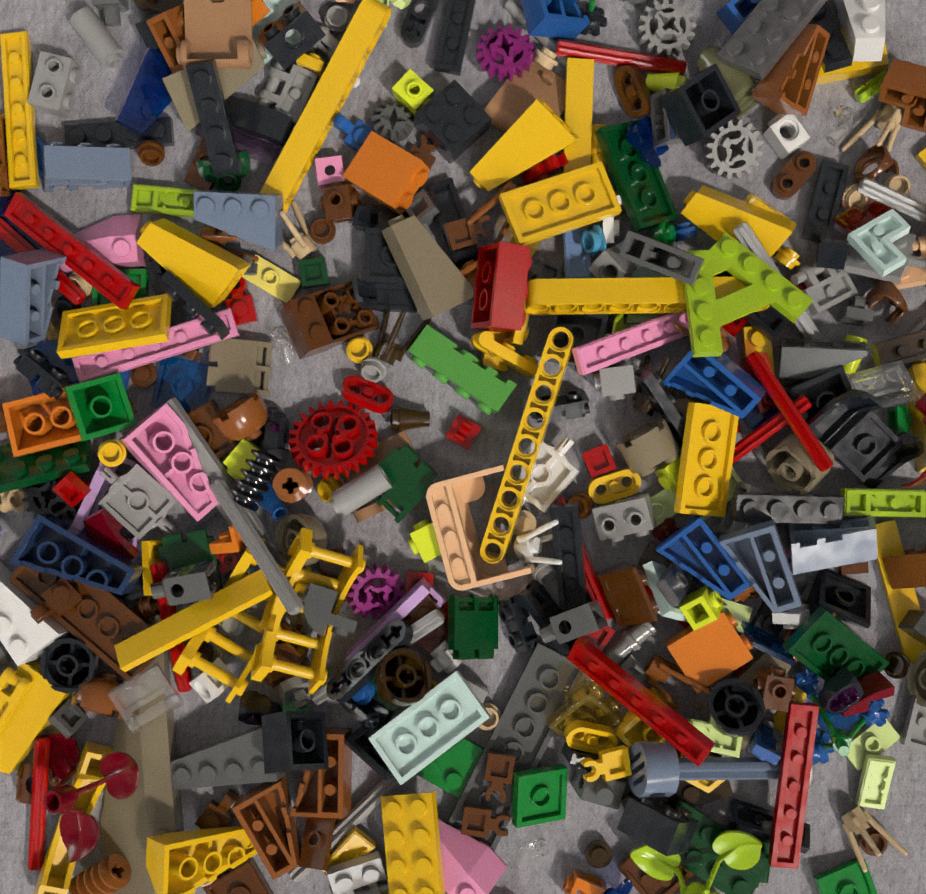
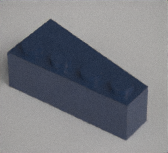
(73, 555)

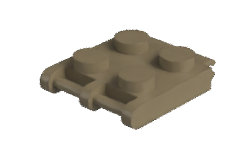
(239, 366)

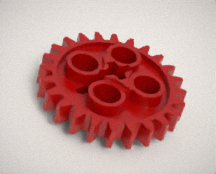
(311, 435)

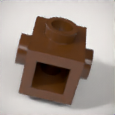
(340, 202)
(775, 688)

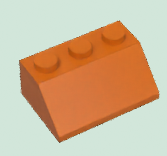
(39, 423)

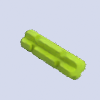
(872, 87)

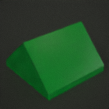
(100, 406)

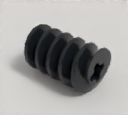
(255, 479)

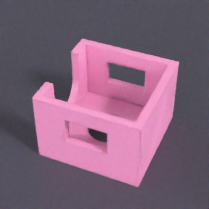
(324, 179)

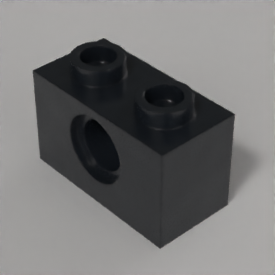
(290, 49)

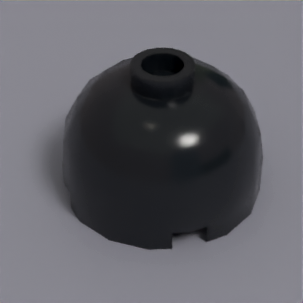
(68, 664)
(735, 708)

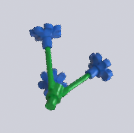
(839, 738)

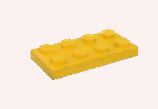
(560, 204)
(111, 328)
(706, 461)
(412, 843)

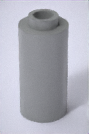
(97, 37)
(360, 490)

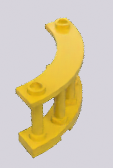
(300, 551)
(191, 657)

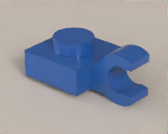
(355, 133)
(764, 745)

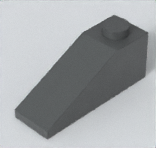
(661, 257)
(812, 357)

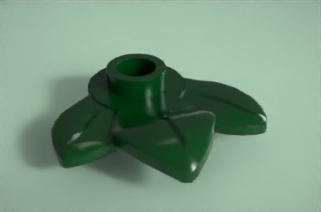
(205, 171)

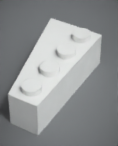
(863, 27)
(18, 630)

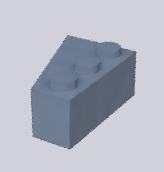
(26, 294)

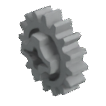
(671, 39)
(739, 141)

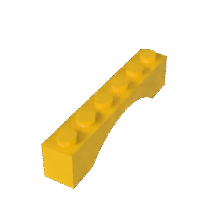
(56, 869)

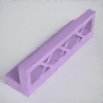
(397, 611)

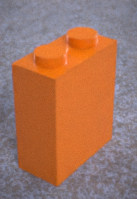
(386, 173)
(710, 650)

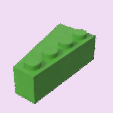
(461, 370)

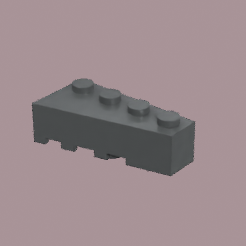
(223, 763)

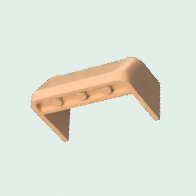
(458, 535)

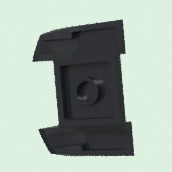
(383, 283)
(862, 438)

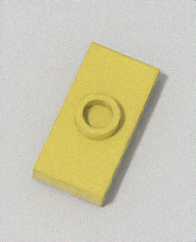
(274, 281)

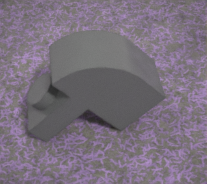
(318, 612)

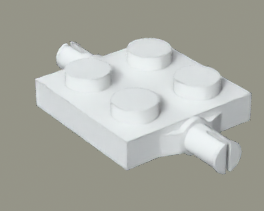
(550, 474)

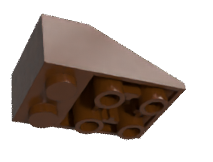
(326, 319)
(626, 594)

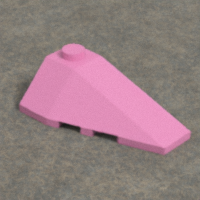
(115, 241)
(168, 455)
(467, 863)

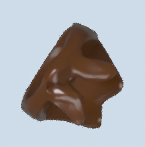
(872, 155)
(891, 294)
(286, 651)
(23, 774)

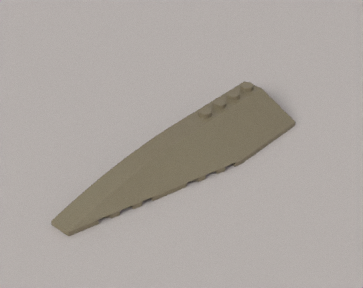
(154, 804)

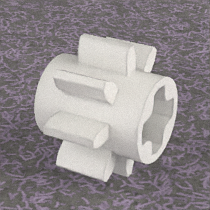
(443, 658)

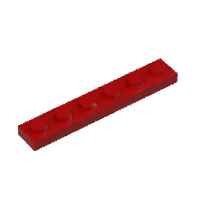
(80, 256)
(640, 701)
(793, 785)

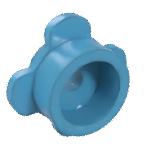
(593, 240)

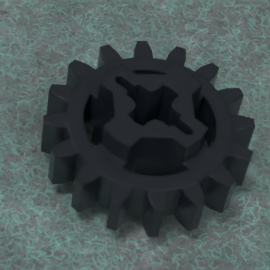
(49, 504)

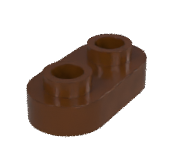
(633, 92)
(793, 174)

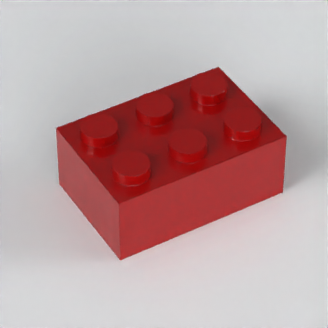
(501, 287)

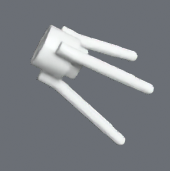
(528, 546)

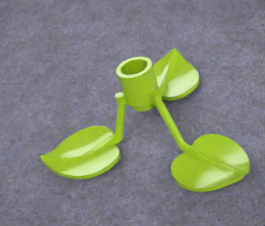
(735, 847)

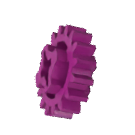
(505, 53)
(375, 590)

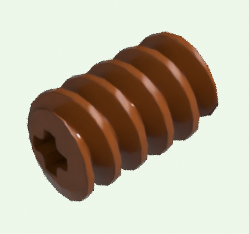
(292, 494)
(103, 877)

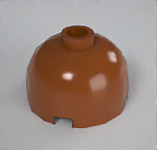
(242, 418)
(95, 696)

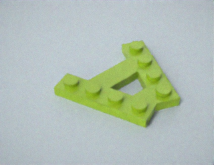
(763, 289)

